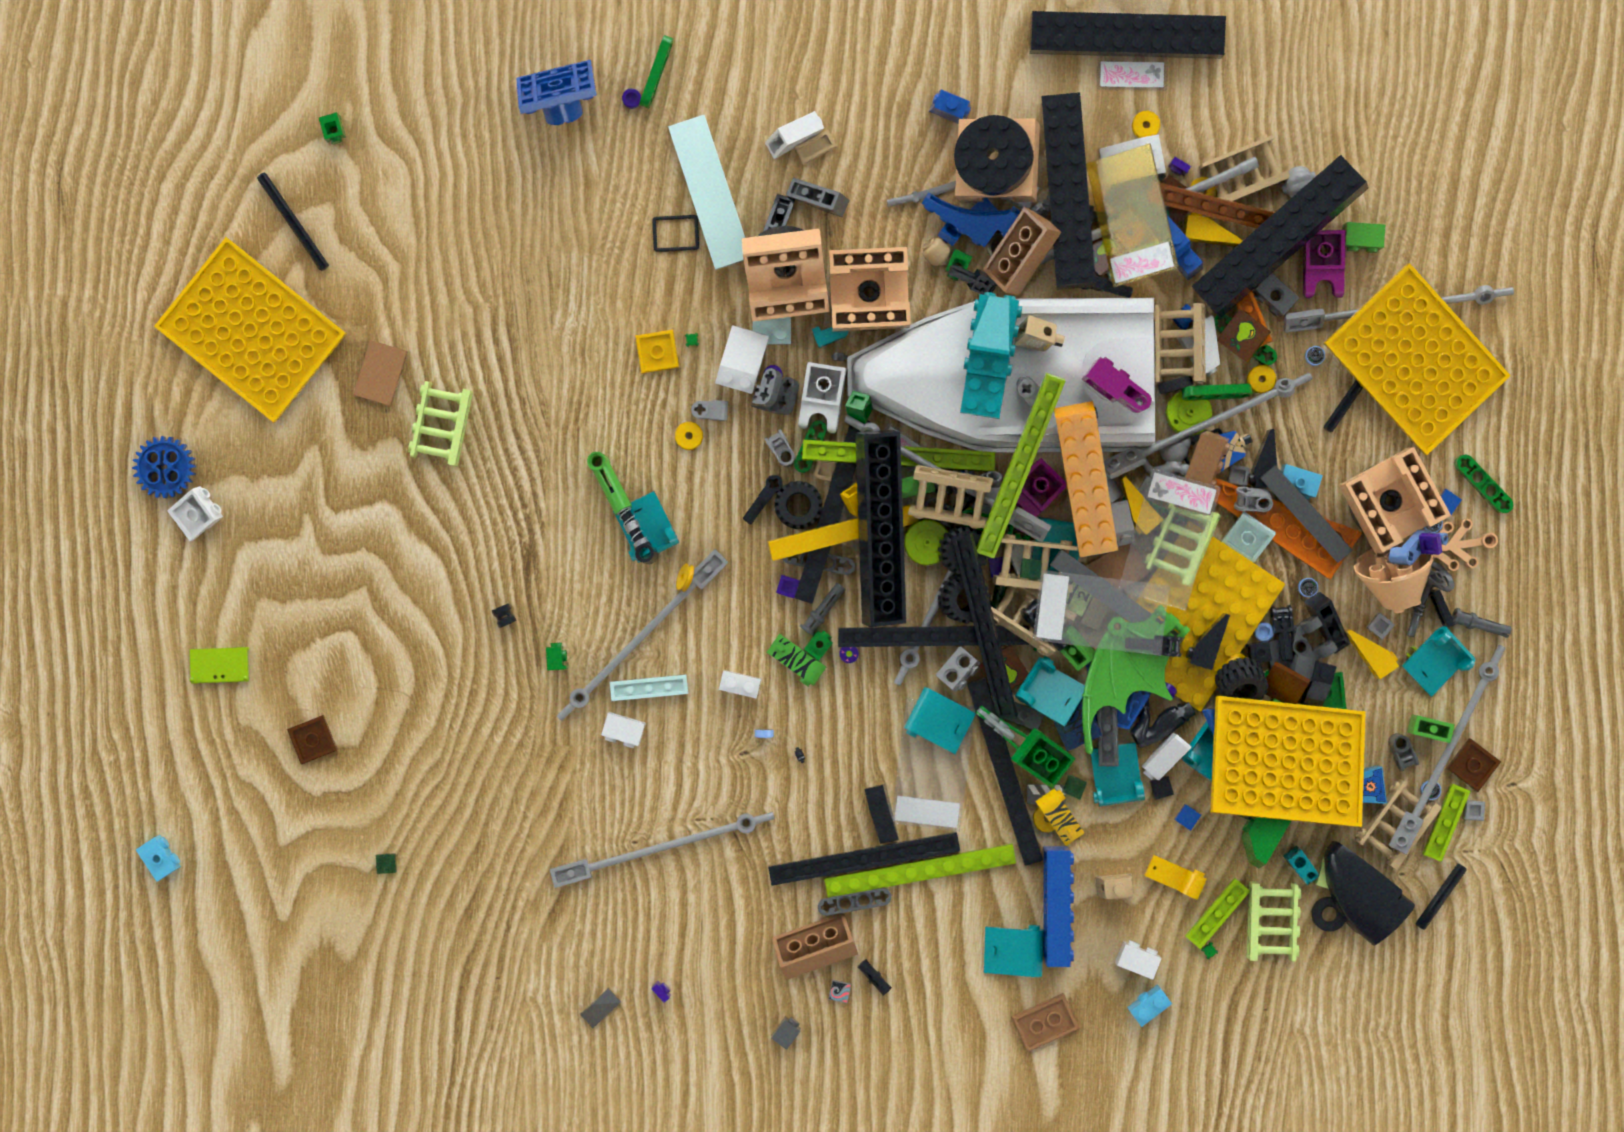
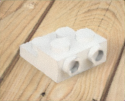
(195, 512)

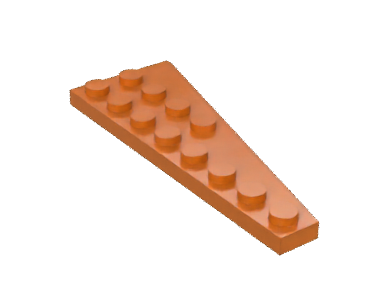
(1290, 532)

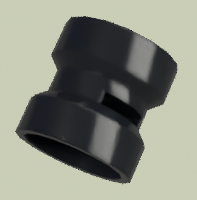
(502, 611)

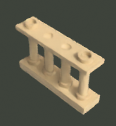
(1259, 183)
(1197, 352)
(962, 482)
(1009, 539)
(1013, 625)
(1395, 857)

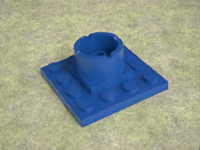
(557, 92)

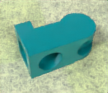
(827, 337)
(1301, 865)

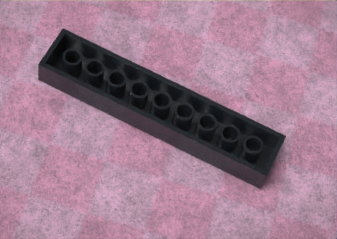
(1127, 34)
(1068, 190)
(1280, 236)
(880, 527)

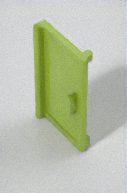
(225, 663)

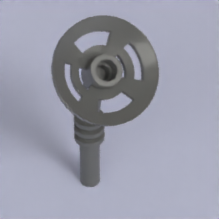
(1434, 579)

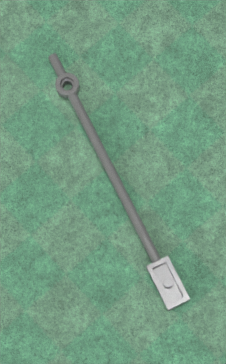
(1315, 318)
(1134, 458)
(1020, 518)
(702, 576)
(927, 621)
(1412, 823)
(582, 869)

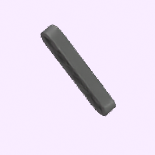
(840, 569)
(855, 906)

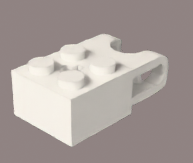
(822, 401)

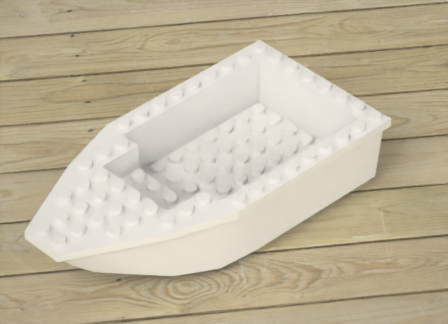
(922, 375)

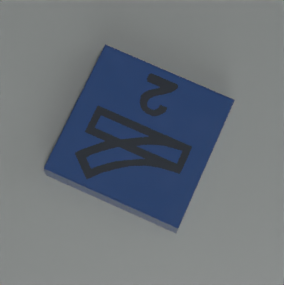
(1072, 733)

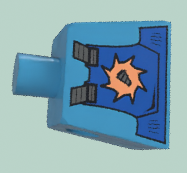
(1374, 785)

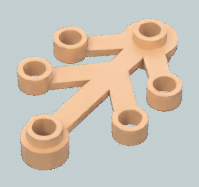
(1455, 545)

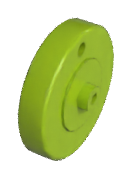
(1185, 414)
(923, 540)

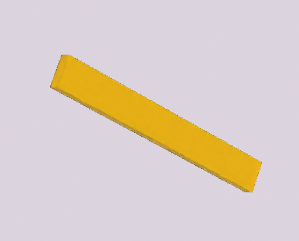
(822, 537)

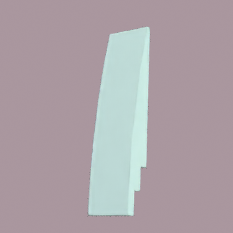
(709, 191)

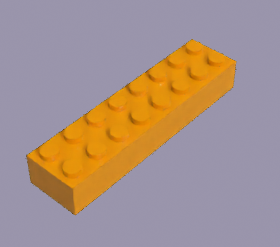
(1086, 478)

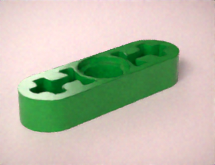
(811, 431)

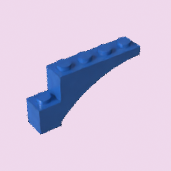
(973, 223)
(1187, 260)

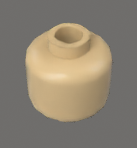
(936, 251)

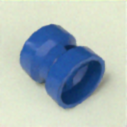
(1183, 323)

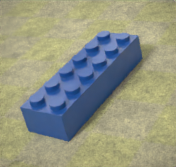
(1057, 906)

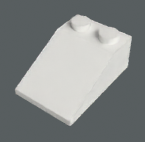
(1121, 147)
(742, 359)

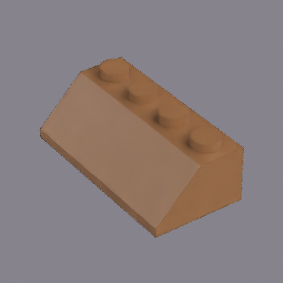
(1021, 251)
(1208, 457)
(814, 946)

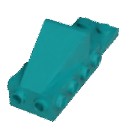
(990, 354)

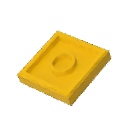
(657, 351)

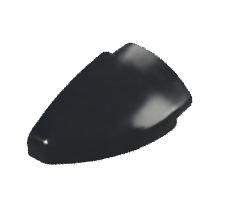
(1364, 895)

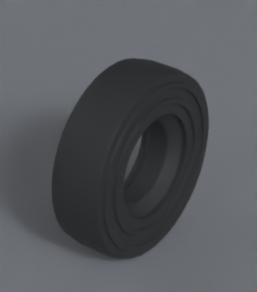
(1175, 384)
(1318, 920)

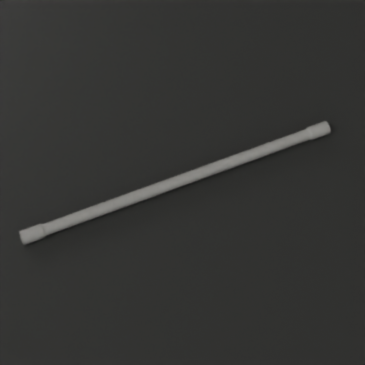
(1241, 168)

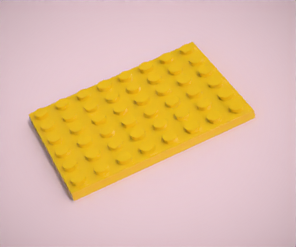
(250, 329)
(1417, 359)
(1222, 585)
(1288, 761)

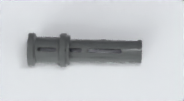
(814, 615)
(1472, 621)

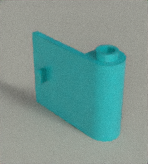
(654, 524)
(1059, 531)
(1438, 659)
(1049, 690)
(937, 719)
(1201, 752)
(1118, 783)
(1017, 951)

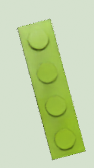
(1446, 822)
(1217, 913)

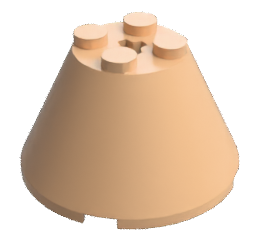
(1393, 584)

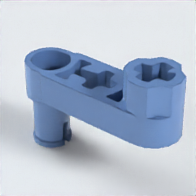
(1411, 549)

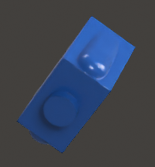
(950, 106)

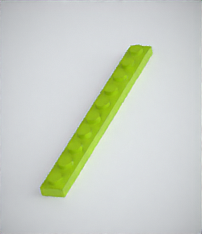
(942, 458)
(1020, 465)
(920, 870)

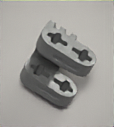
(775, 392)
(1307, 626)

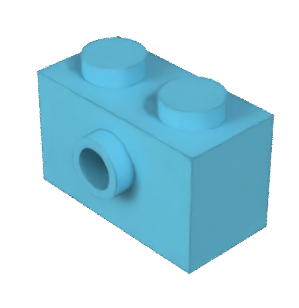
(1303, 480)
(158, 857)
(1149, 1005)

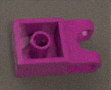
(1327, 267)
(1116, 385)
(1036, 500)

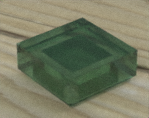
(1030, 568)
(1074, 787)
(386, 863)

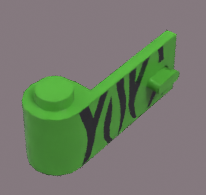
(796, 660)

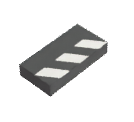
(1036, 791)

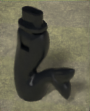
(1165, 724)

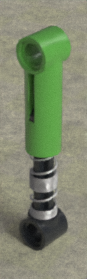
(621, 505)

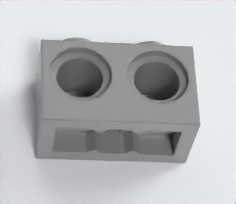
(954, 665)

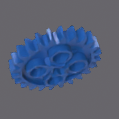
(181, 466)

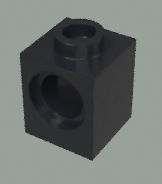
(1259, 651)

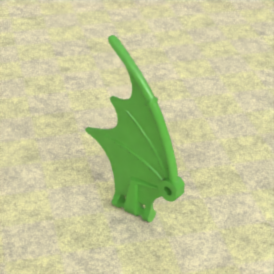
(1119, 674)

